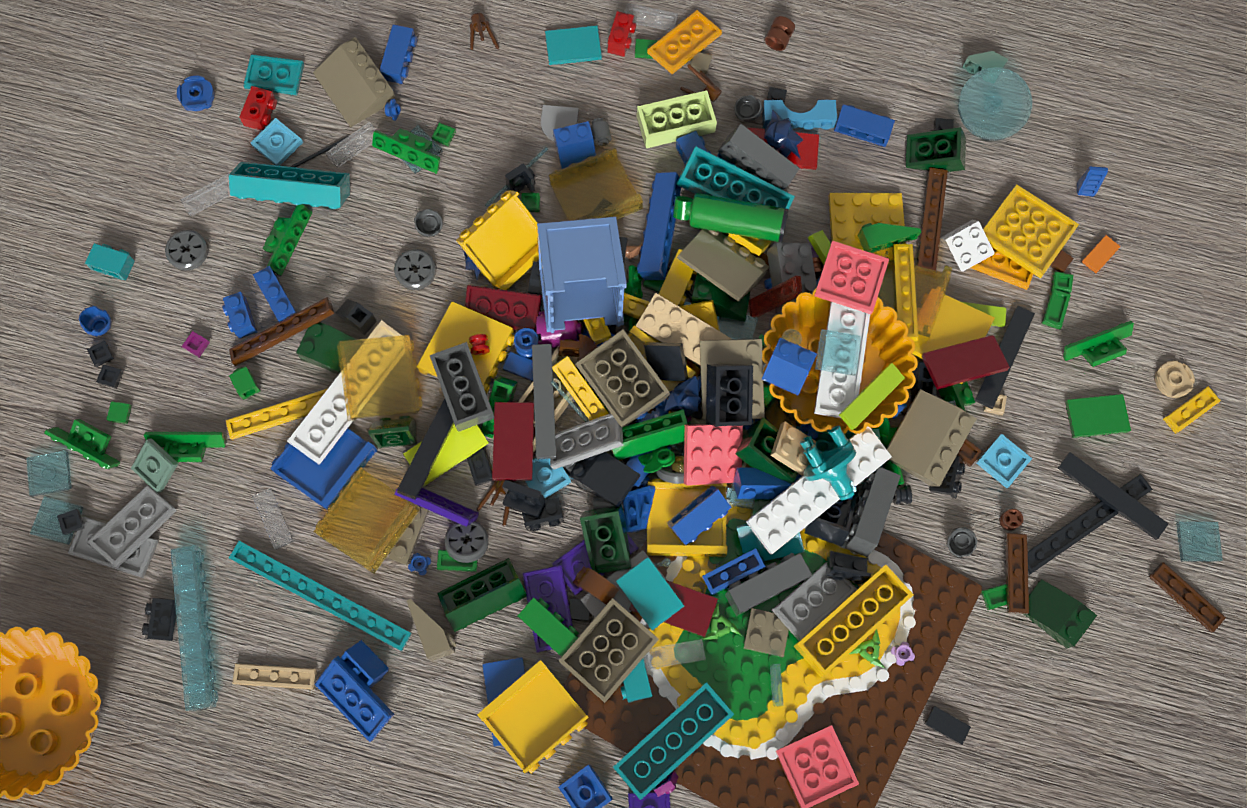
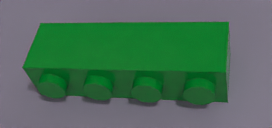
(652, 435)

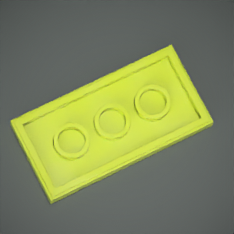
(455, 450)

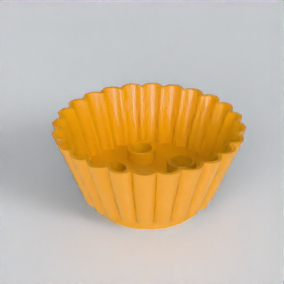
(885, 345)
(44, 709)

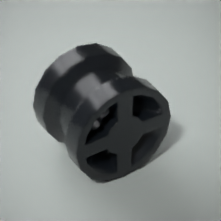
(903, 494)

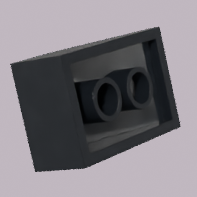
(604, 477)
(835, 522)

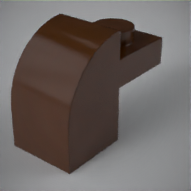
(576, 348)
(595, 585)

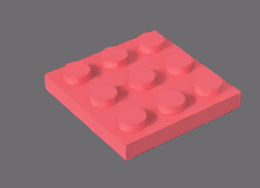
(851, 277)
(711, 453)
(817, 767)

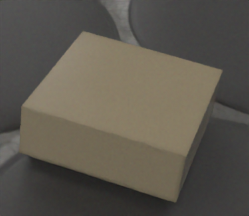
(701, 62)

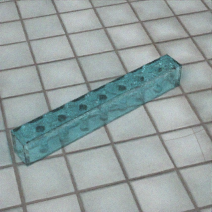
(193, 629)

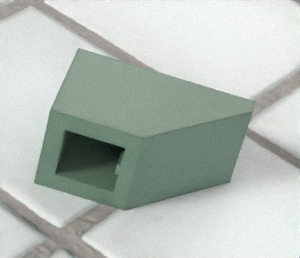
(982, 61)

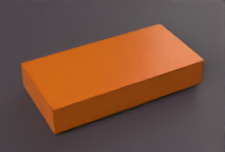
(1101, 254)

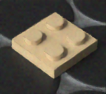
(788, 448)

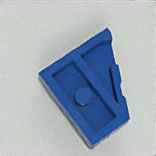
(637, 508)

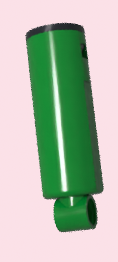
(732, 216)

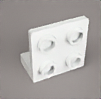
(968, 244)

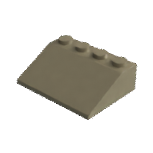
(354, 82)
(724, 263)
(735, 352)
(623, 379)
(929, 438)
(608, 650)

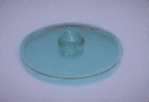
(995, 104)

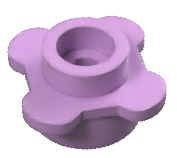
(908, 655)

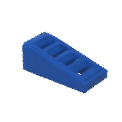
(1091, 181)

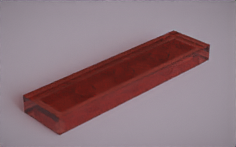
(775, 297)

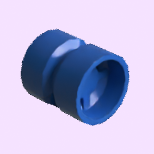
(524, 340)

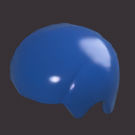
(95, 321)

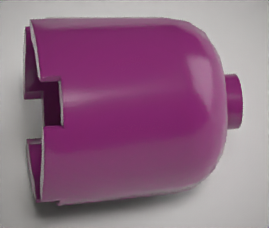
(571, 331)

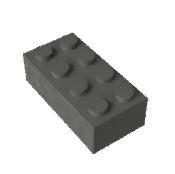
(757, 157)
(789, 261)
(462, 386)
(872, 511)
(768, 584)

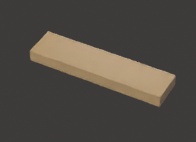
(274, 676)

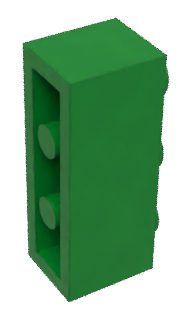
(548, 626)

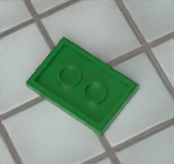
(1098, 416)

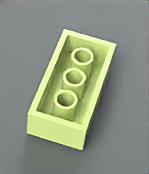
(676, 117)

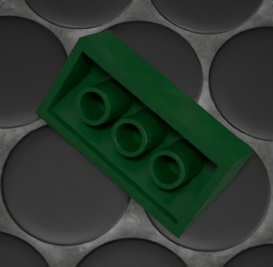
(481, 595)

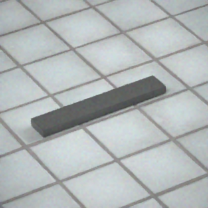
(543, 401)

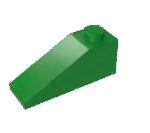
(883, 236)
(502, 391)

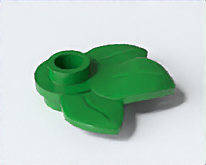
(657, 459)

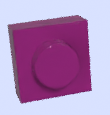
(195, 344)
(667, 785)

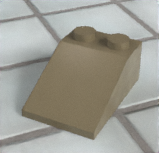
(434, 638)

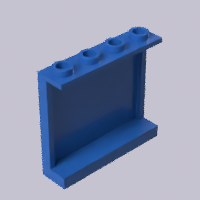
(324, 480)

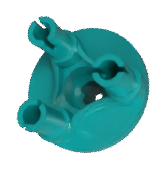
(831, 464)

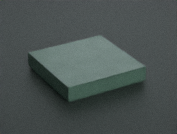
(154, 465)

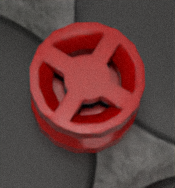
(479, 344)

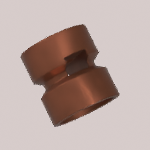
(779, 33)

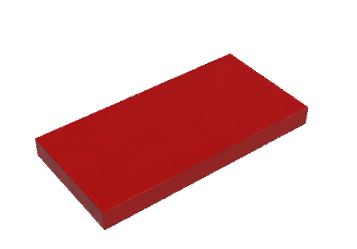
(807, 149)

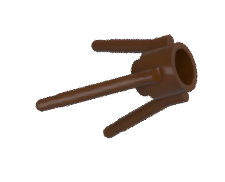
(479, 25)
(713, 91)
(497, 486)

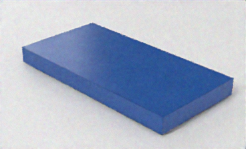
(499, 677)
(354, 699)

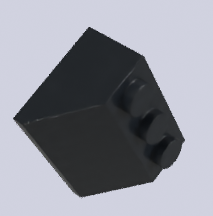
(729, 394)

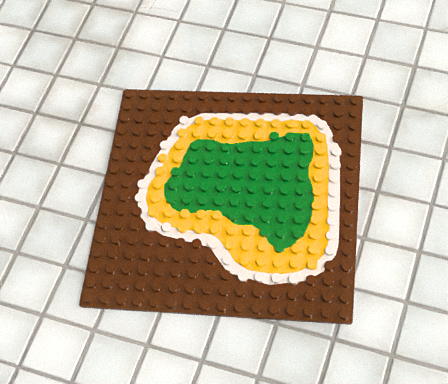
(865, 703)

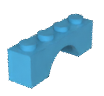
(821, 116)

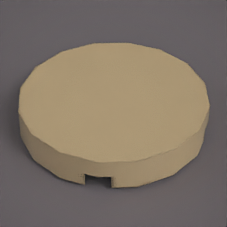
(1174, 379)

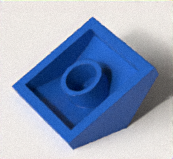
(585, 790)

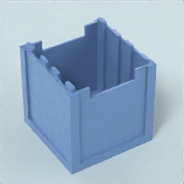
(581, 271)

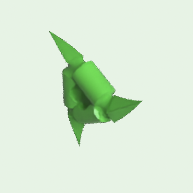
(728, 626)
(874, 643)

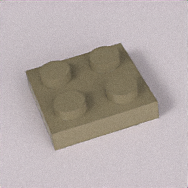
(765, 633)

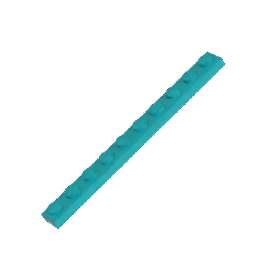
(320, 596)

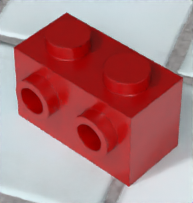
(620, 34)
(258, 108)

